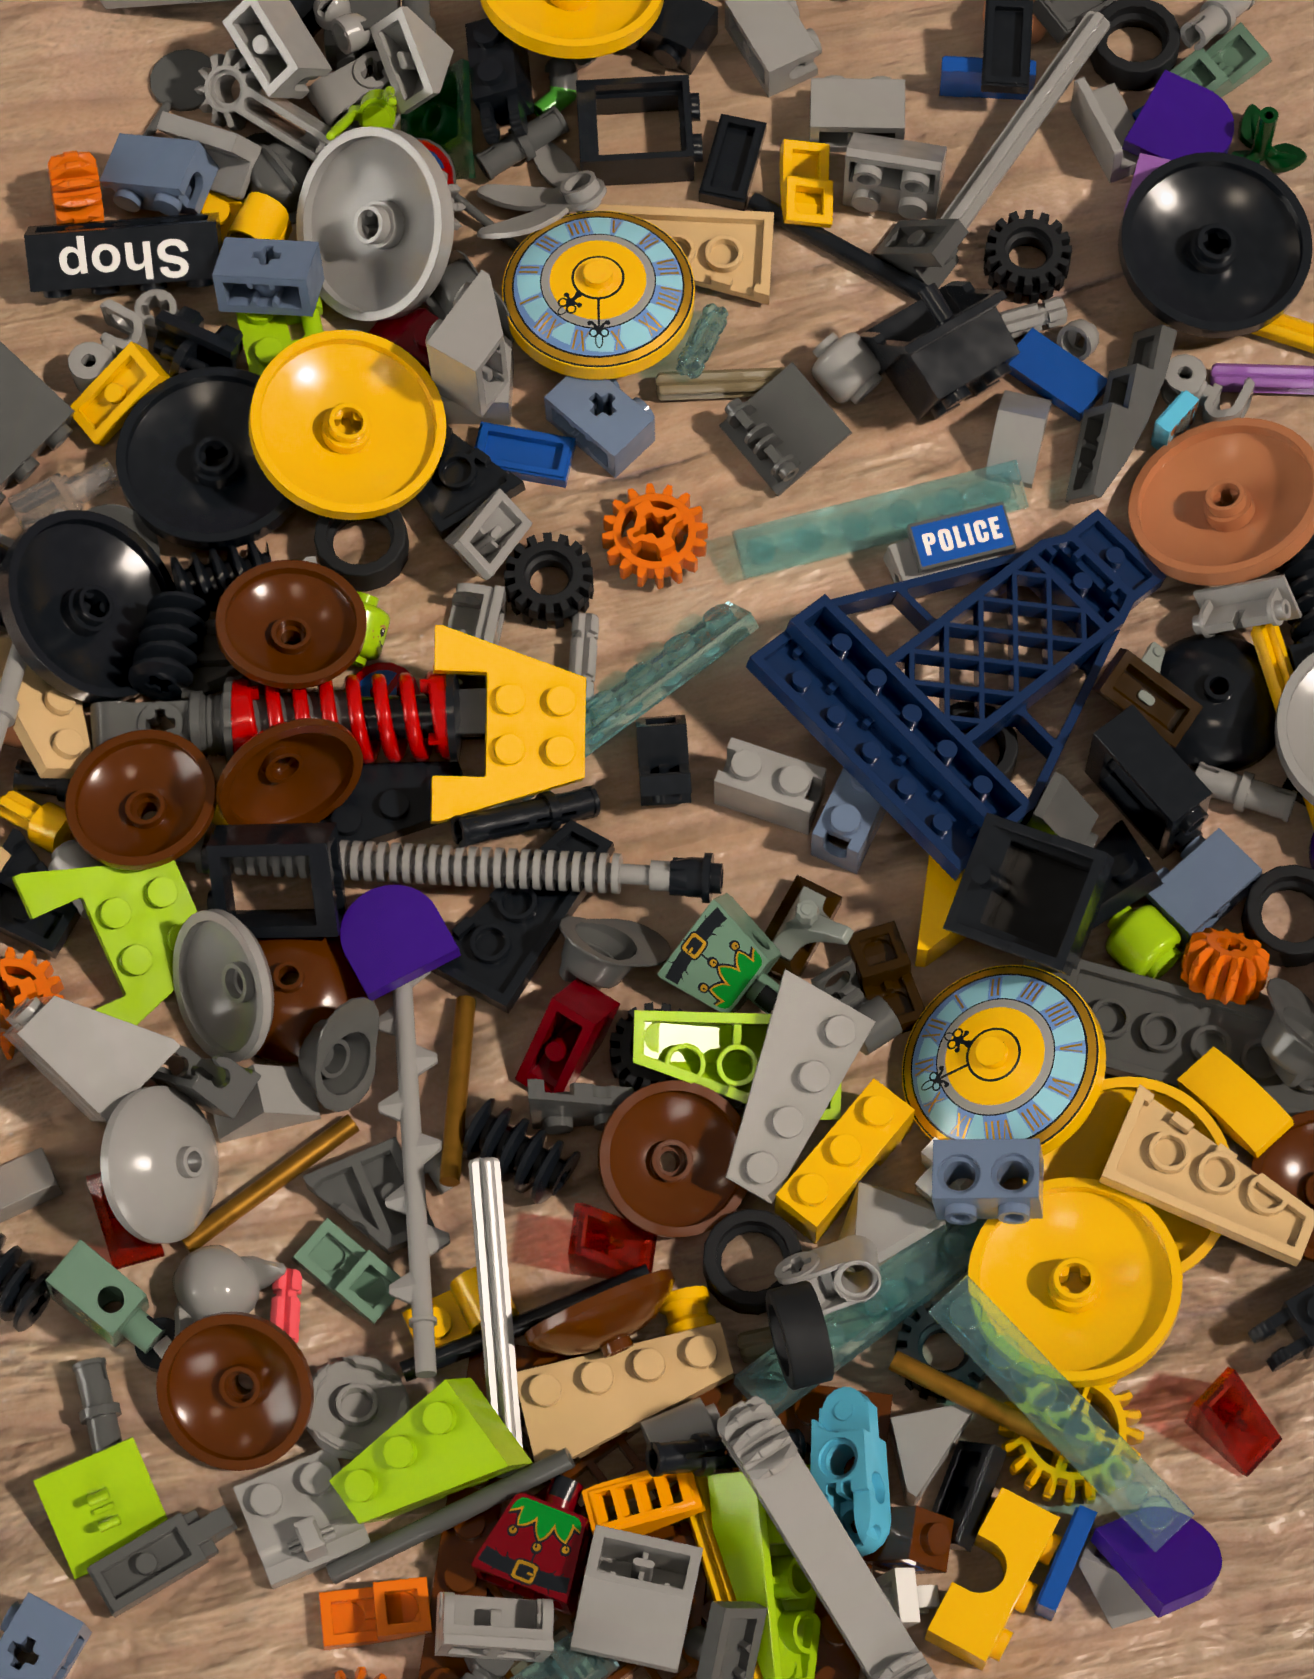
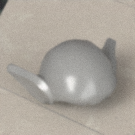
(219, 1281)

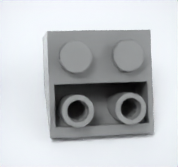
(893, 176)
(469, 348)
(636, 1598)

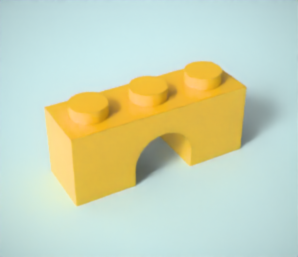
(832, 1170)
(975, 1623)

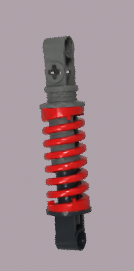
(229, 719)

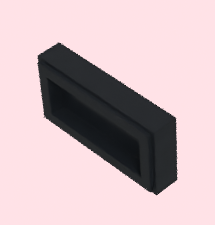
(1007, 46)
(732, 162)
(968, 1489)

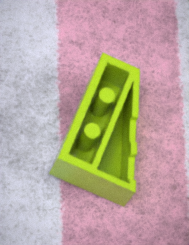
(430, 1452)

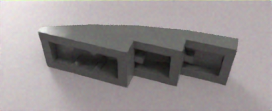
(1113, 428)

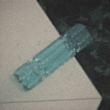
(702, 341)

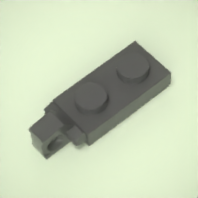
(159, 1558)

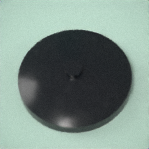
(1215, 245)
(192, 462)
(79, 601)

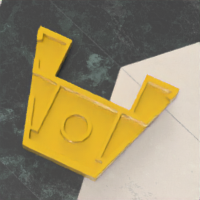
(530, 726)

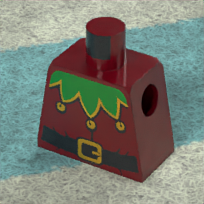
(539, 1546)

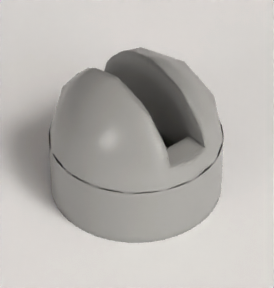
(334, 10)
(349, 32)
(1072, 333)

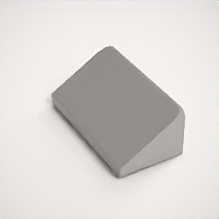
(26, 1184)

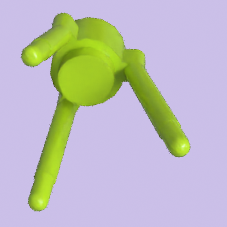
(376, 109)

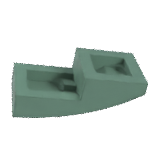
(1226, 62)
(347, 1270)

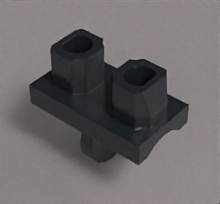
(190, 346)

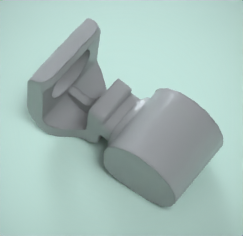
(91, 358)
(1189, 374)

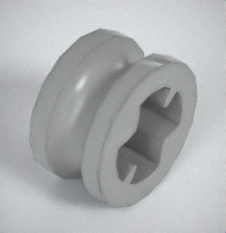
(152, 299)

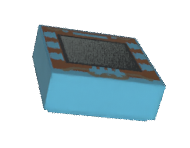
(1174, 419)

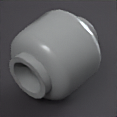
(846, 368)

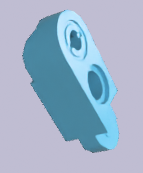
(848, 1430)

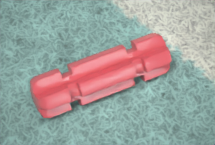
(286, 1305)

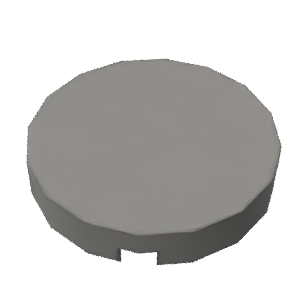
(355, 1404)

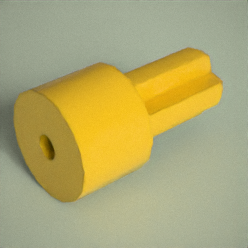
(44, 823)

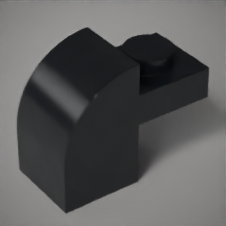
(663, 760)

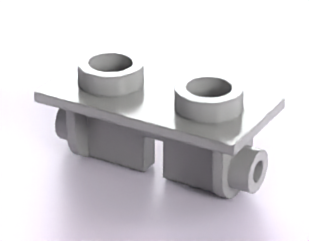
(1244, 605)

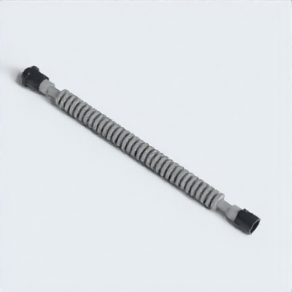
(681, 876)

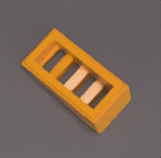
(637, 1485)

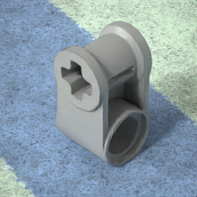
(346, 87)
(827, 1272)

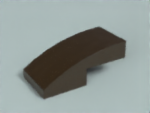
(886, 971)

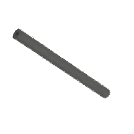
(450, 1515)

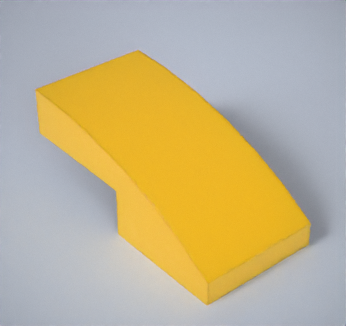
(806, 183)
(1236, 1101)

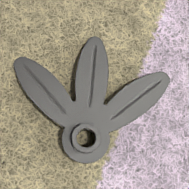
(570, 193)

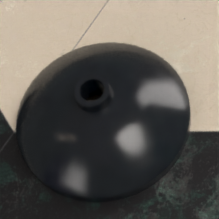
(1232, 727)

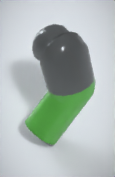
(562, 91)

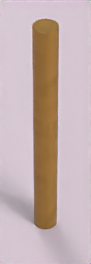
(457, 1091)
(271, 1182)
(967, 1397)

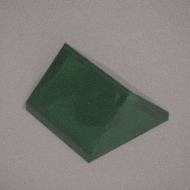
(448, 120)

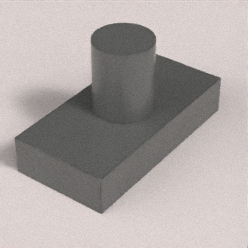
(729, 1642)

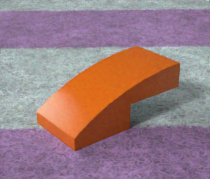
(375, 1613)

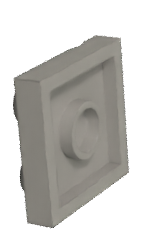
(299, 1518)

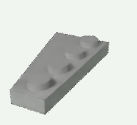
(798, 1072)

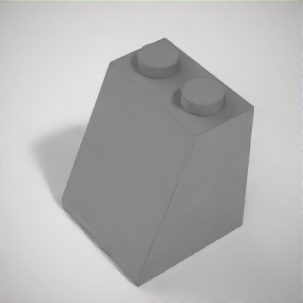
(87, 1052)

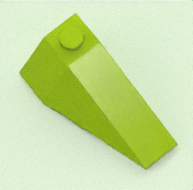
(707, 1050)
(768, 1574)

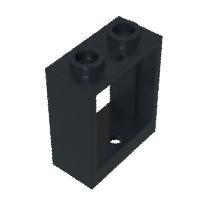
(637, 96)
(1148, 782)
(313, 840)

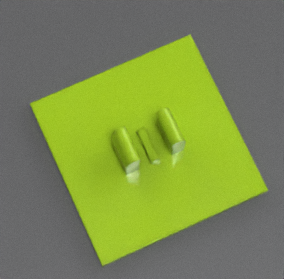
(100, 1503)

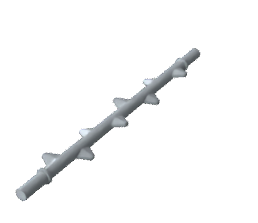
(411, 1196)

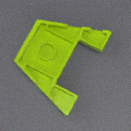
(133, 918)

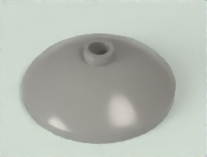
(223, 985)
(159, 1164)

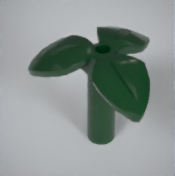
(1257, 133)

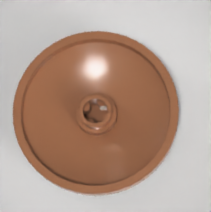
(1225, 501)

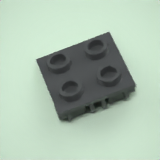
(784, 428)

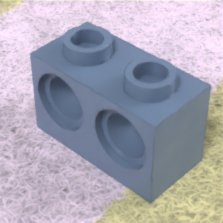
(989, 1166)

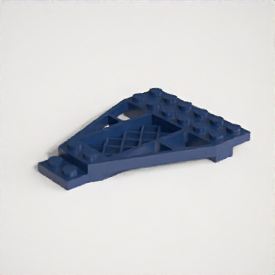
(904, 744)

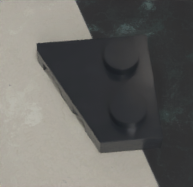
(1131, 872)
(46, 932)

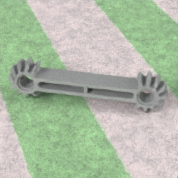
(251, 107)
(819, 1542)

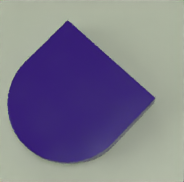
(1180, 121)
(394, 938)
(1171, 1577)

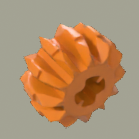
(75, 188)
(1225, 966)

